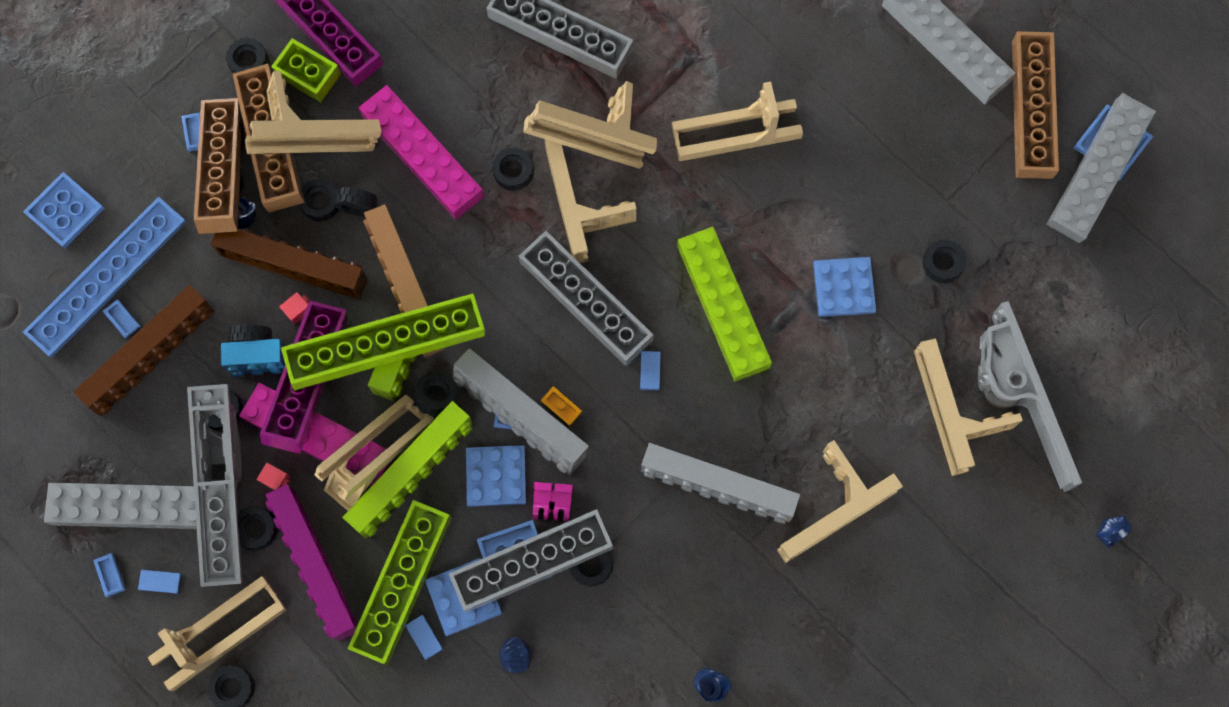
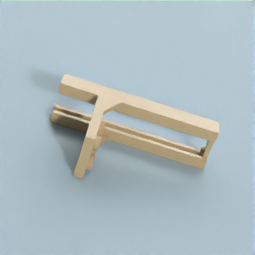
(764, 108)
(611, 132)
(291, 135)
(578, 218)
(953, 428)
(342, 483)
(857, 502)
(176, 642)

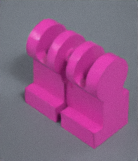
(545, 495)

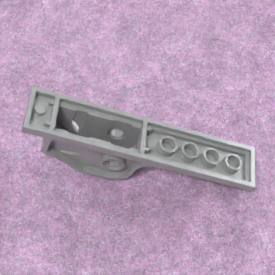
(1012, 380)
(215, 500)

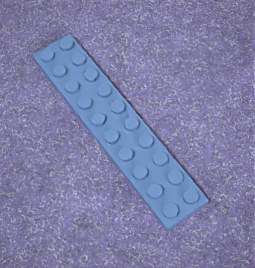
(104, 277)

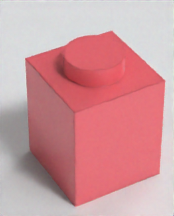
(295, 307)
(273, 477)

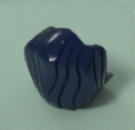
(246, 213)
(1113, 530)
(515, 655)
(712, 685)

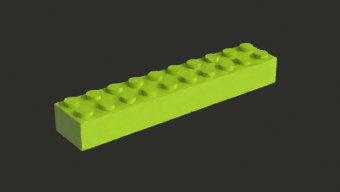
(383, 341)

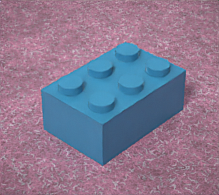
(252, 357)

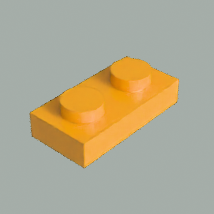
(561, 406)

